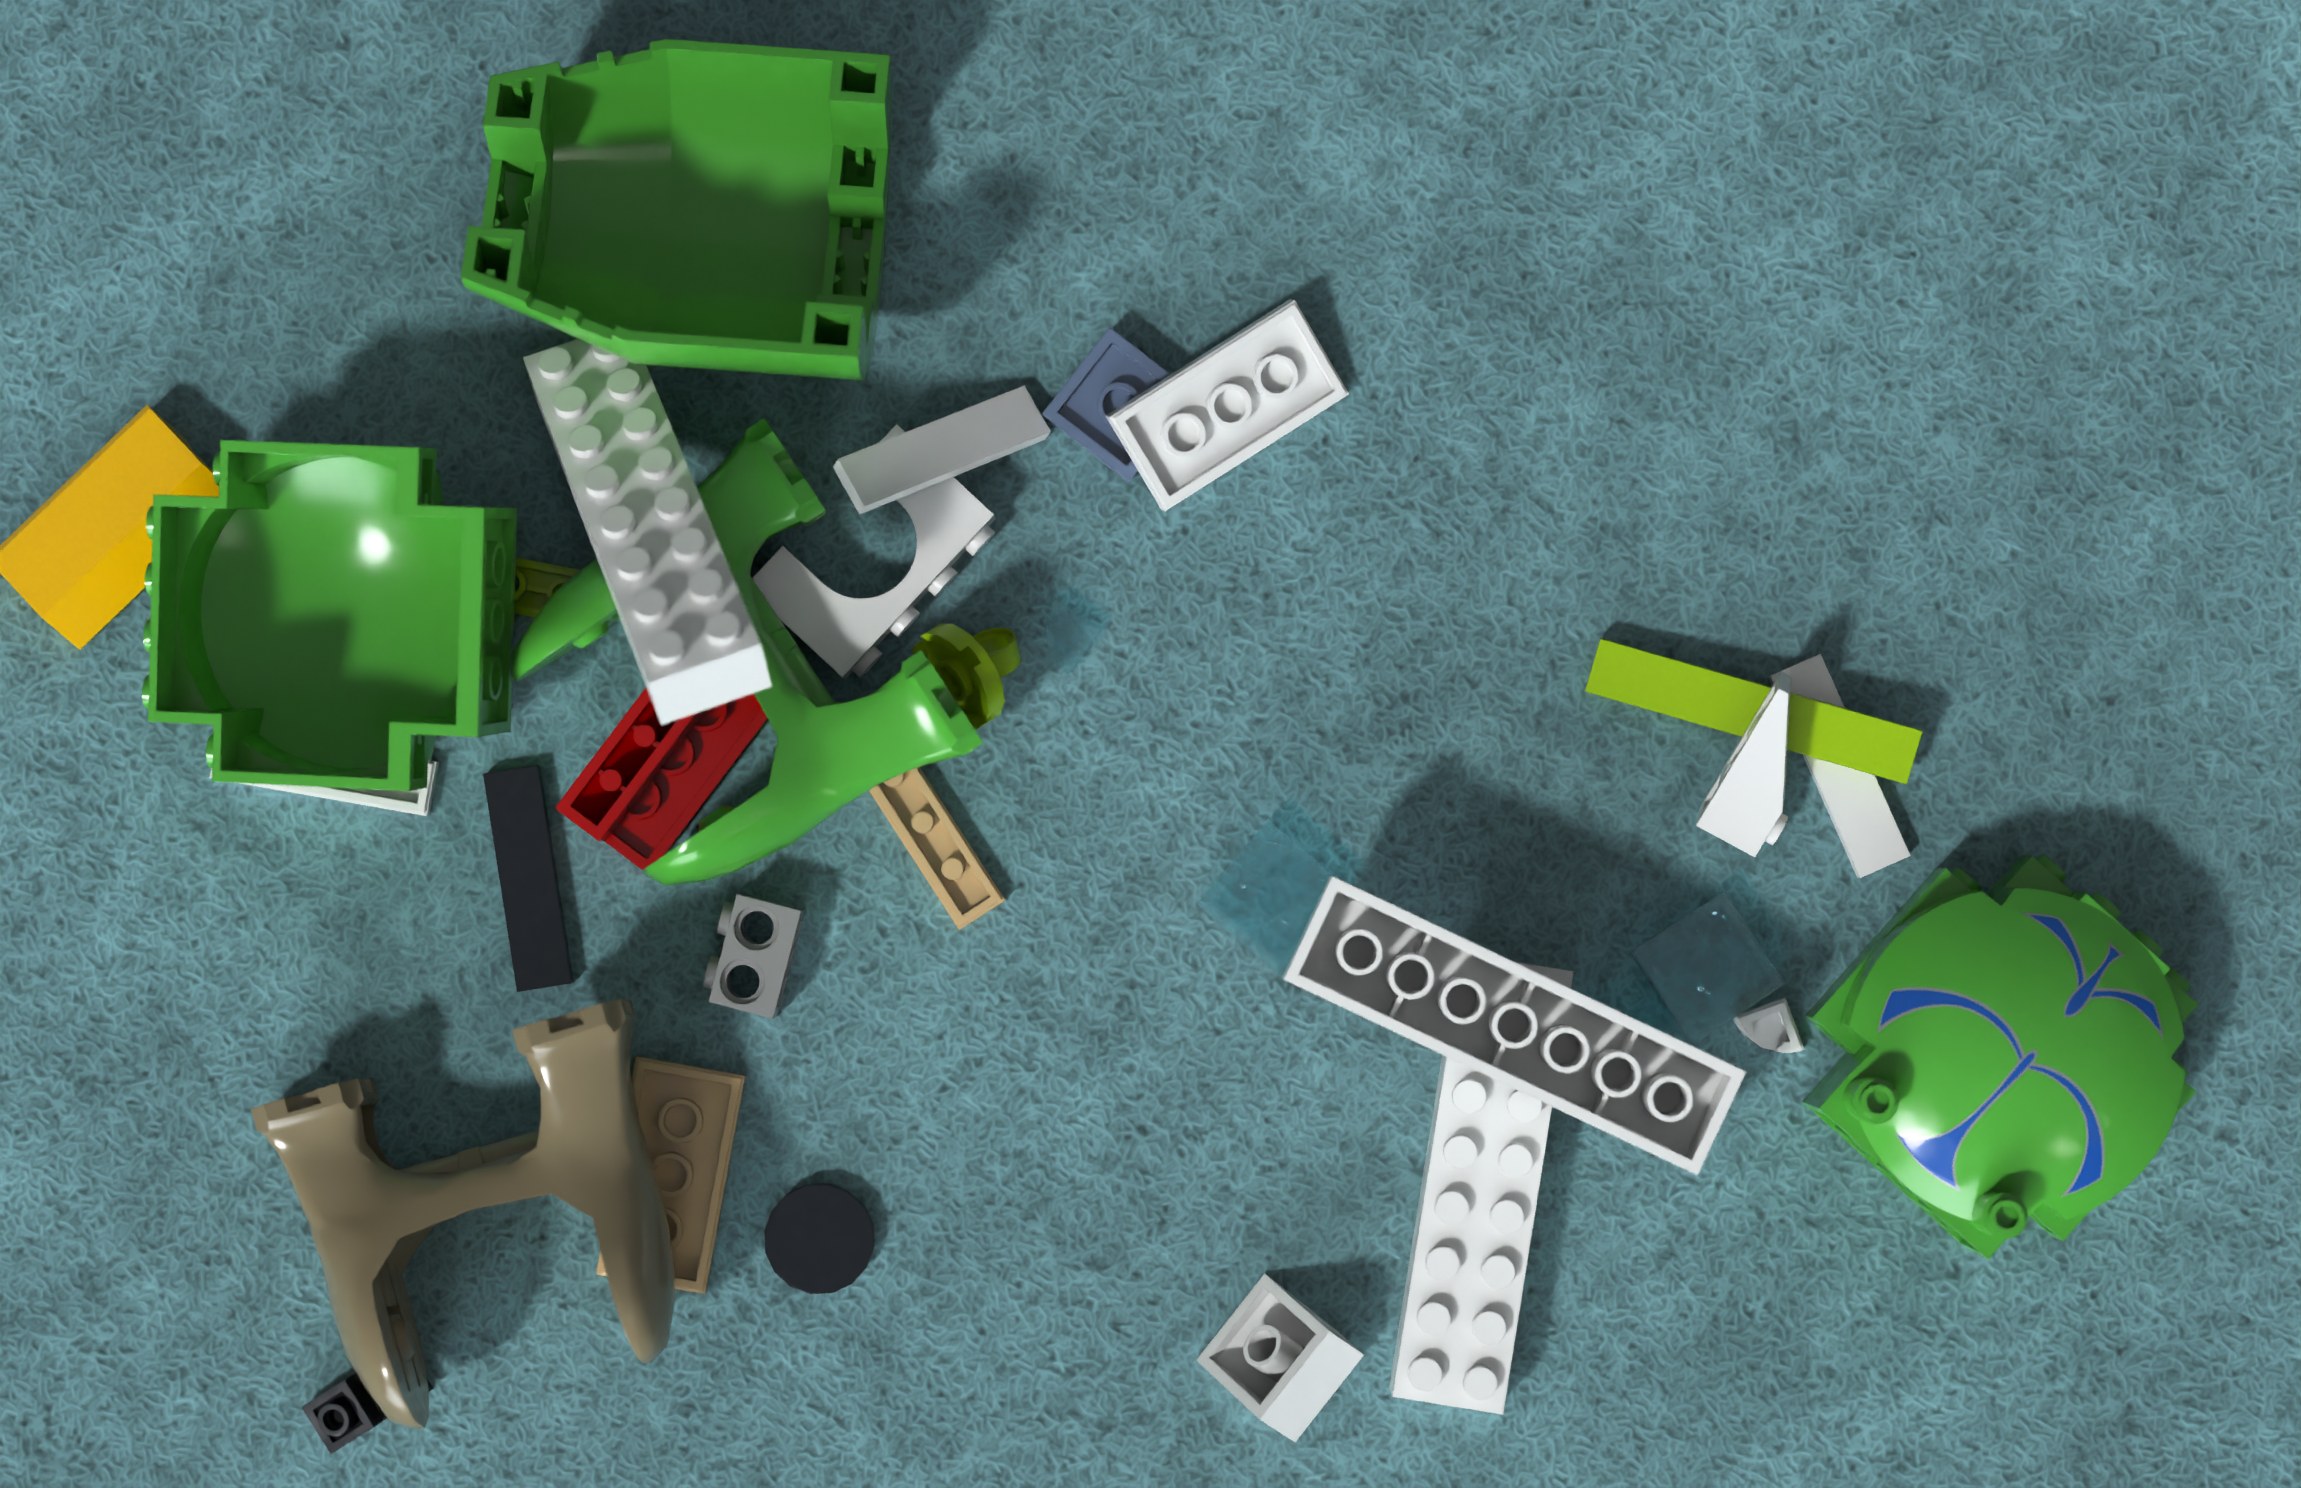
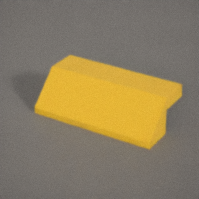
(89, 541)

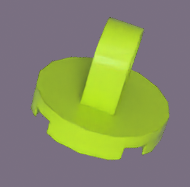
(972, 666)

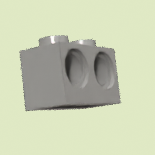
(768, 959)

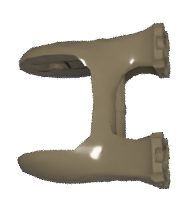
(375, 1216)

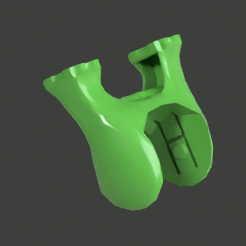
(823, 747)

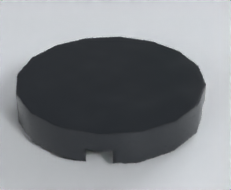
(819, 1238)

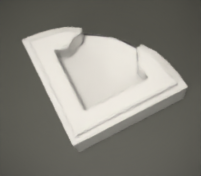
(1771, 1027)

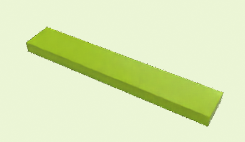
(1731, 703)

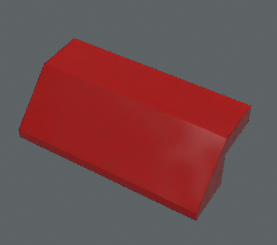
(658, 776)

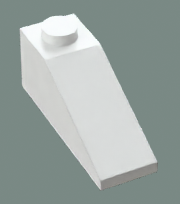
(1750, 790)

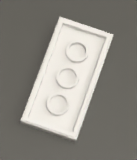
(1227, 404)

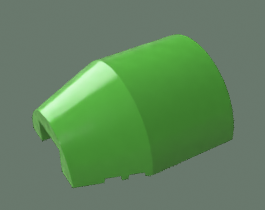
(693, 204)

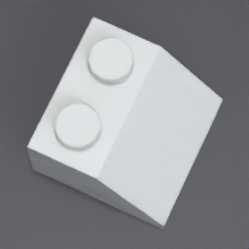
(1279, 1358)

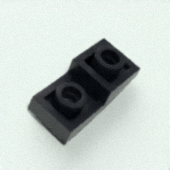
(344, 1413)

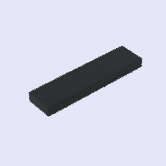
(528, 878)

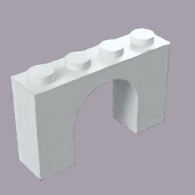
(849, 628)

